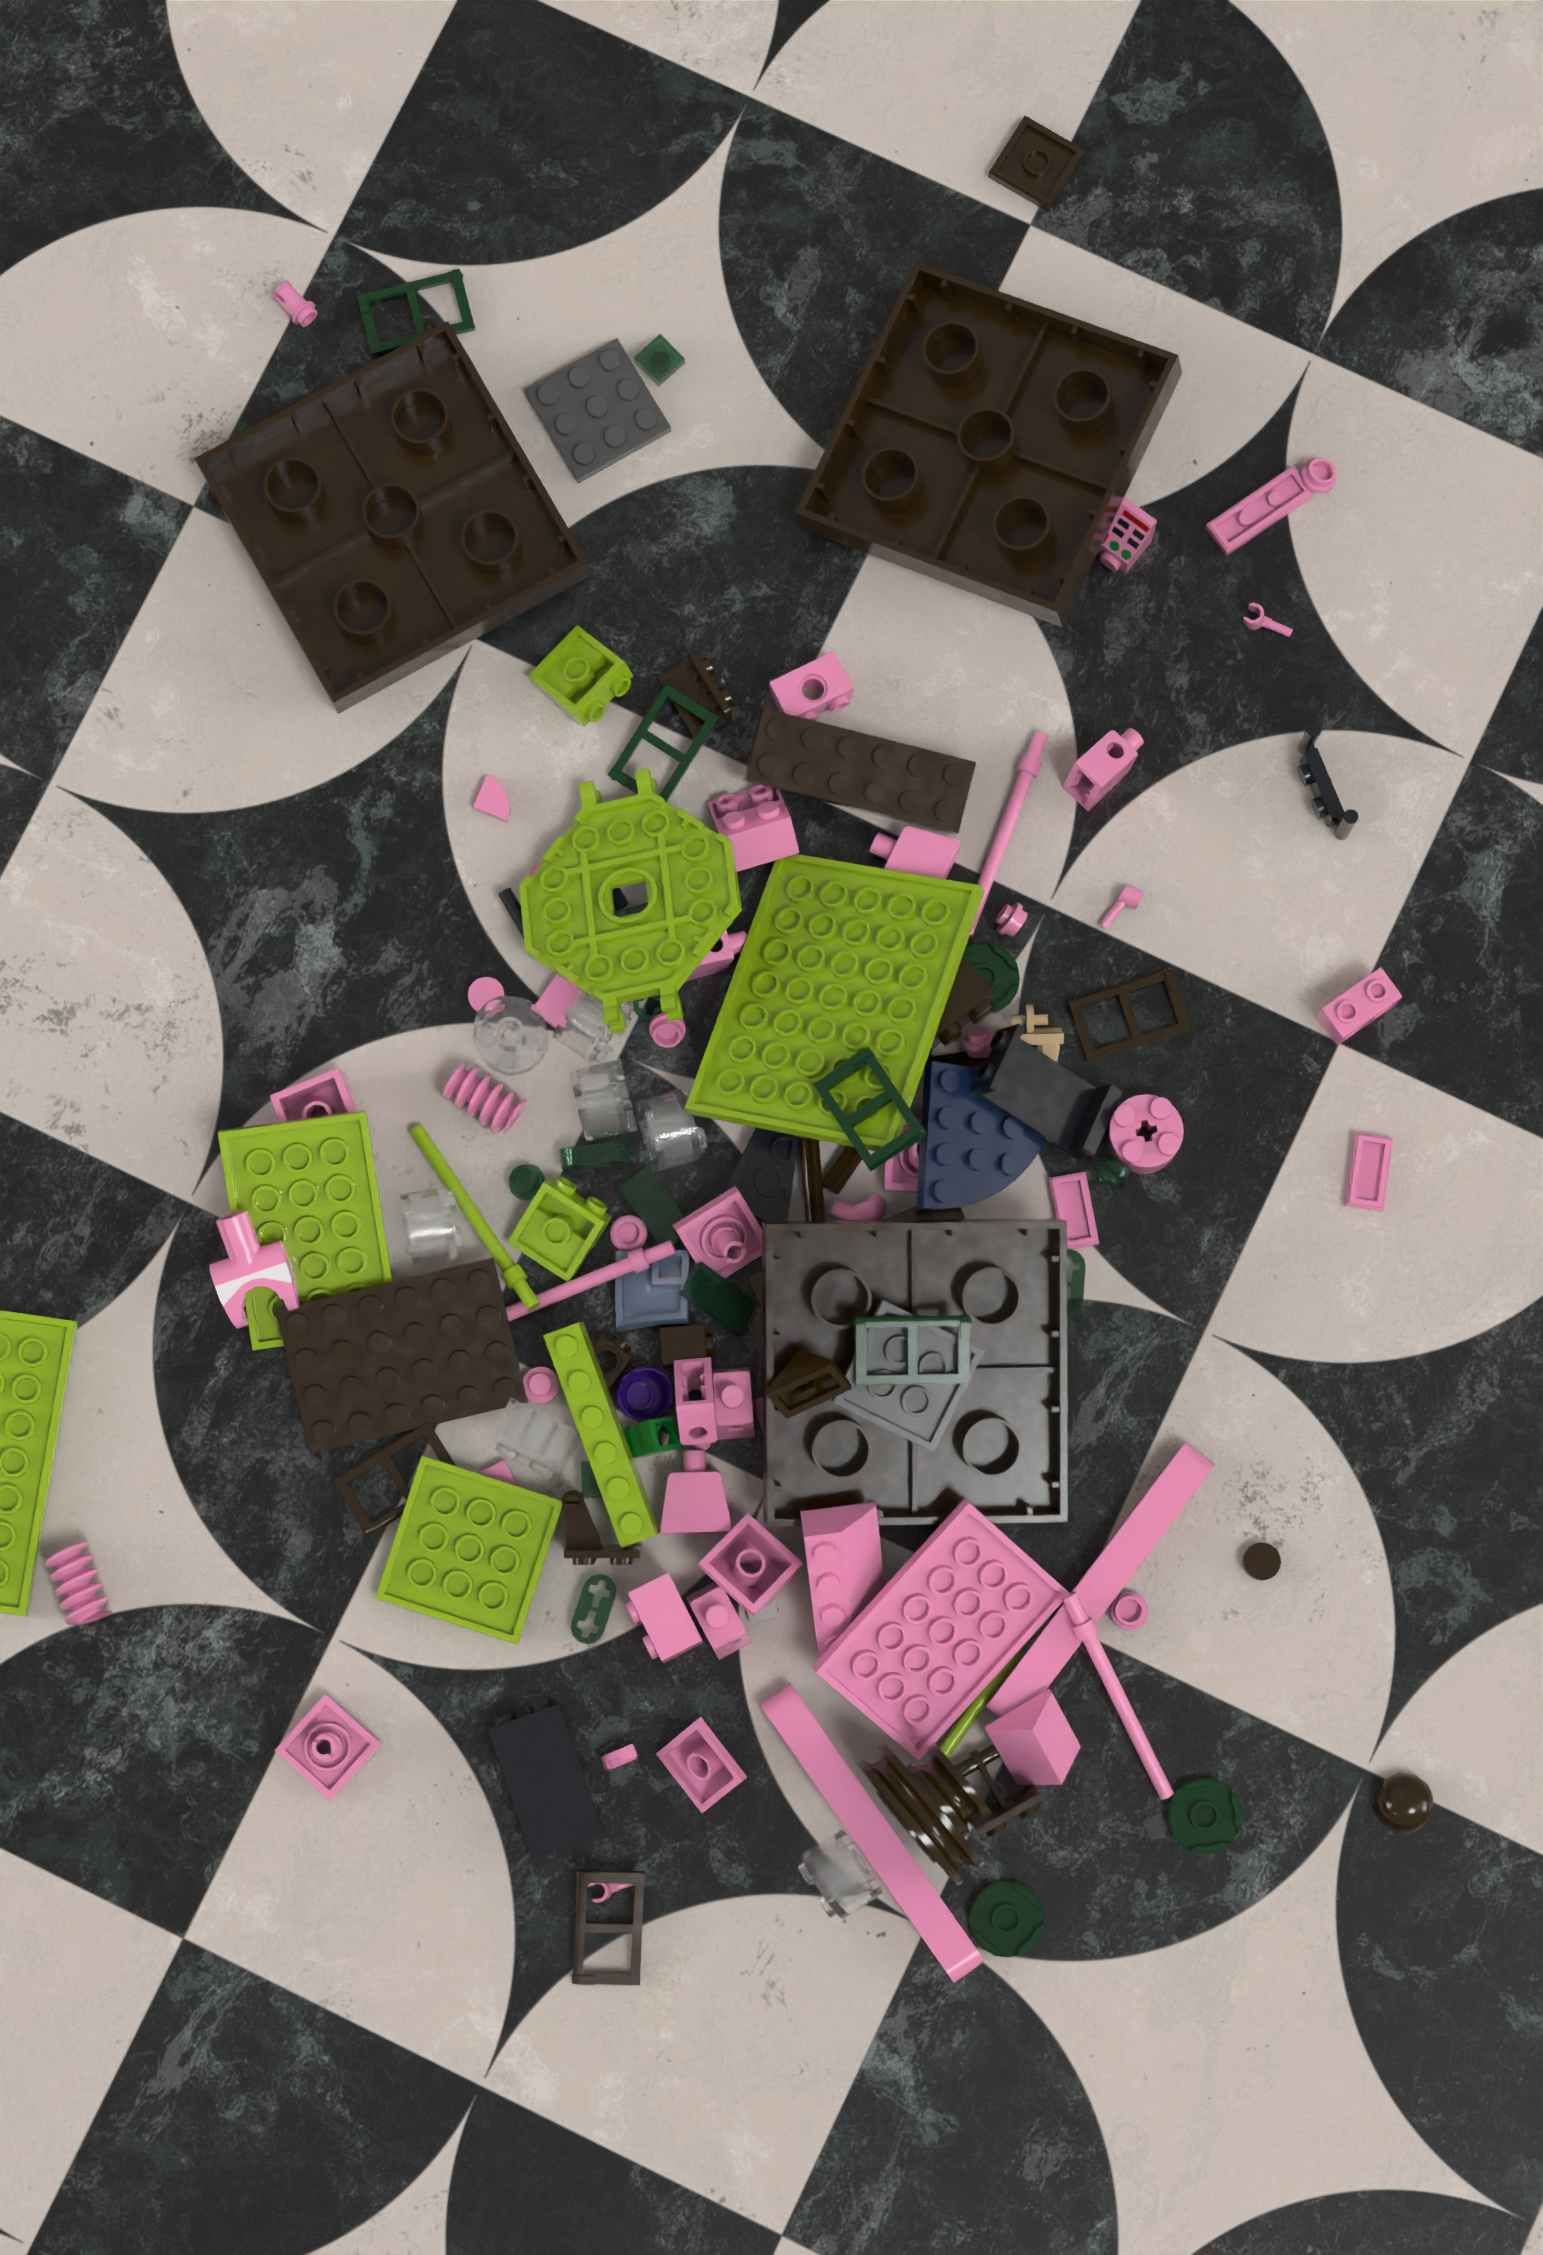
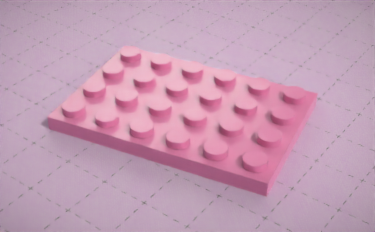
(940, 1630)

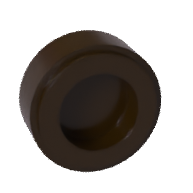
(1261, 1561)

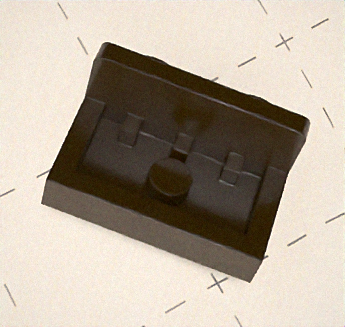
(696, 682)

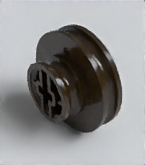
(931, 1805)

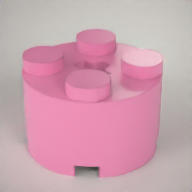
(1155, 1115)

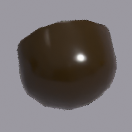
(1404, 1803)

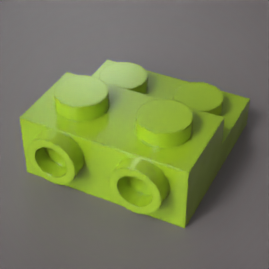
(582, 676)
(560, 1227)

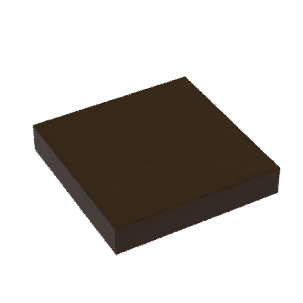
(1036, 163)

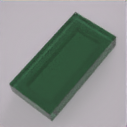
(718, 1298)

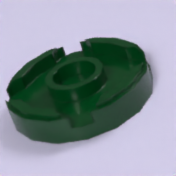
(1005, 976)
(1204, 1816)
(1006, 1919)

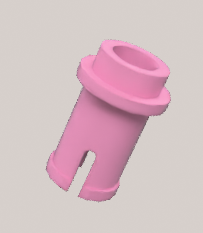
(300, 310)

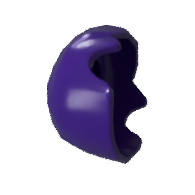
(644, 1393)

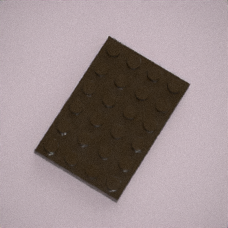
(401, 1355)

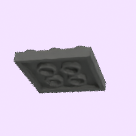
(598, 410)
(908, 1410)

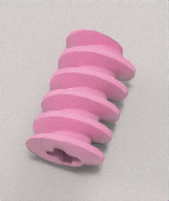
(483, 1099)
(77, 1585)

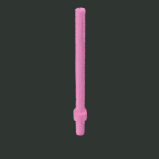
(1028, 769)
(637, 1261)
(1086, 1631)

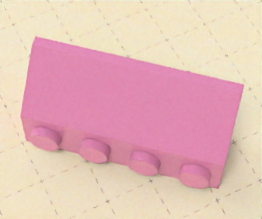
(841, 1566)

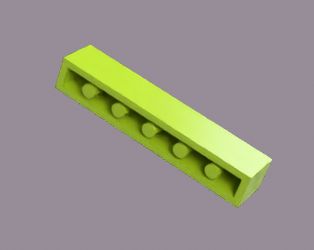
(602, 1434)

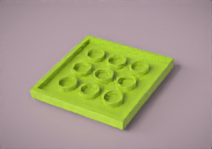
(469, 1549)

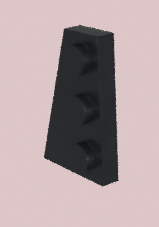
(767, 1174)

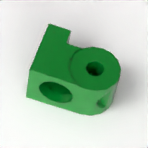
(645, 1439)

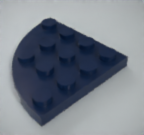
(968, 1142)

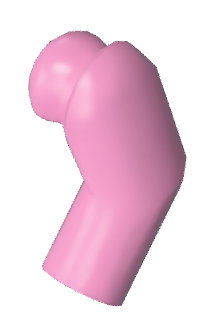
(868, 1210)

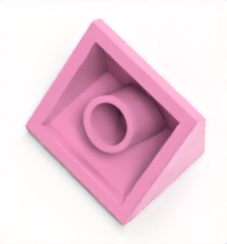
(1035, 1741)
(701, 1765)

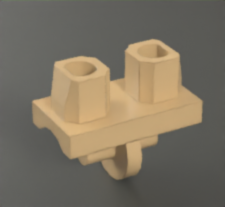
(1046, 1039)

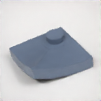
(653, 1294)

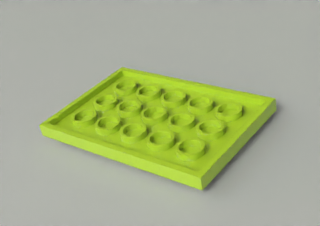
(317, 1194)

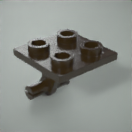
(583, 1540)
(1022, 1802)

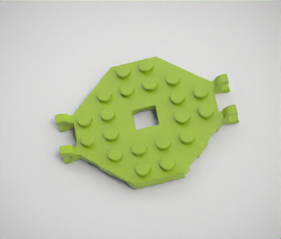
(643, 954)

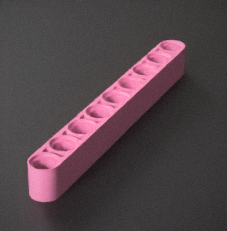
(1105, 1578)
(872, 1833)

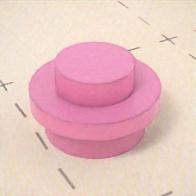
(1319, 475)
(1011, 919)
(666, 1033)
(977, 1042)
(541, 1385)
(1129, 1611)

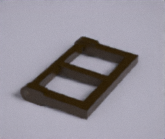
(1166, 976)
(369, 1527)
(585, 1977)

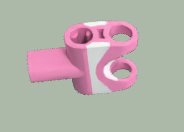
(250, 1268)

